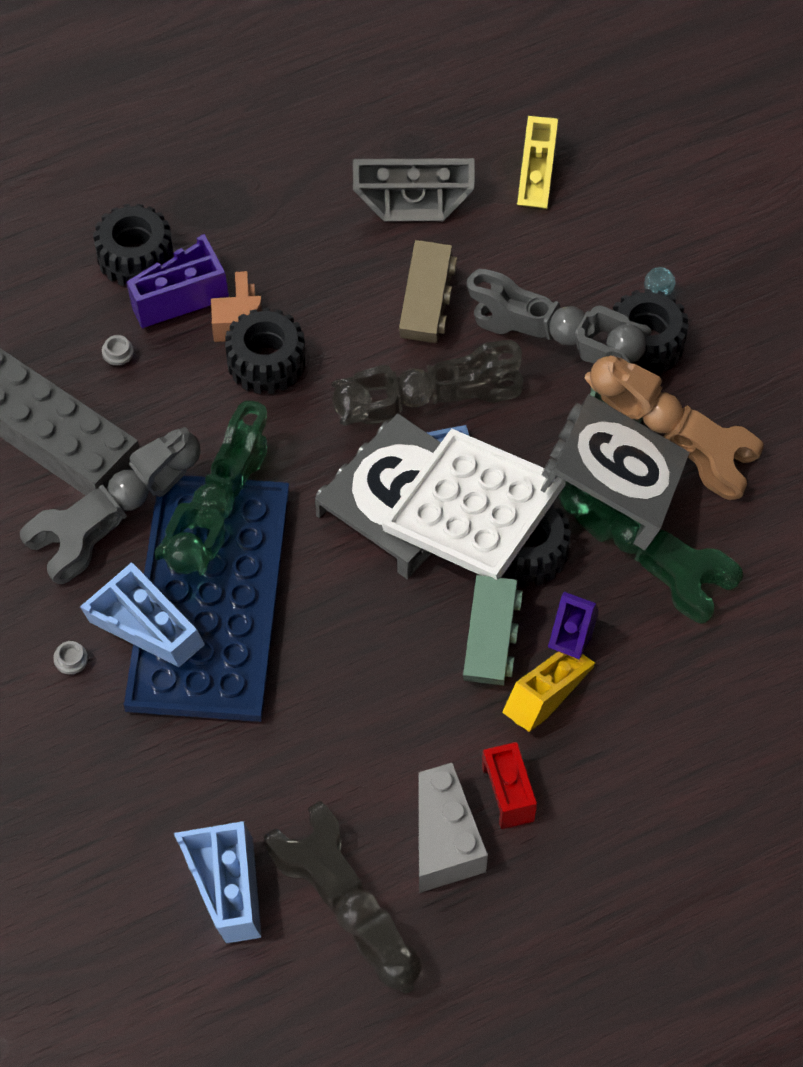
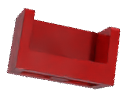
(510, 784)

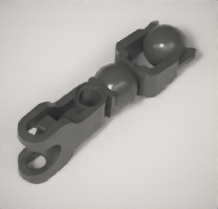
(539, 317)
(81, 526)

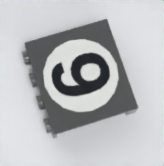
(618, 464)
(375, 482)

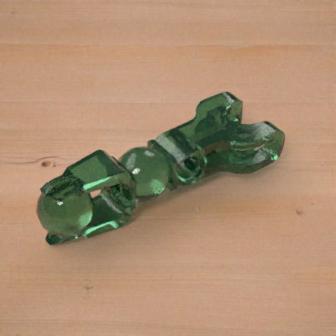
(213, 502)
(665, 557)

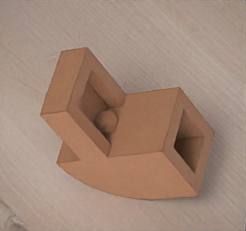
(228, 309)

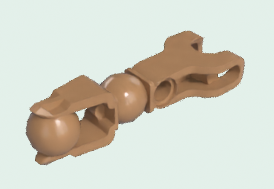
(711, 447)

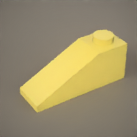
(537, 162)

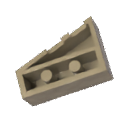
(427, 291)

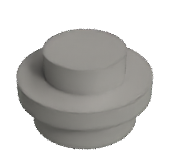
(117, 350)
(70, 657)

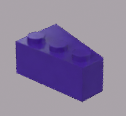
(178, 285)

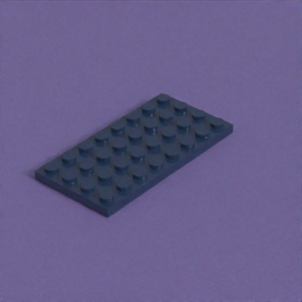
(226, 605)

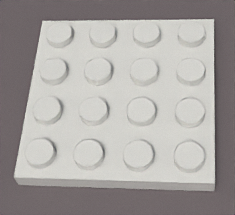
(472, 505)

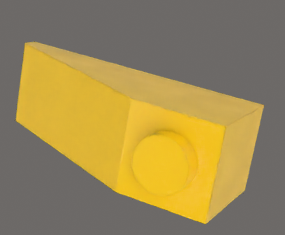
(545, 689)

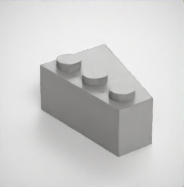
(447, 831)

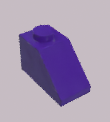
(573, 625)

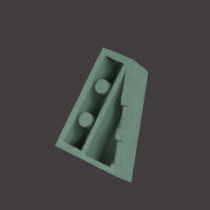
(492, 630)

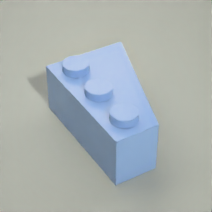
(143, 616)
(226, 877)

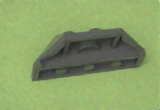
(413, 186)

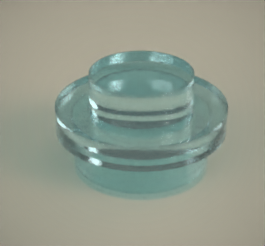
(660, 279)

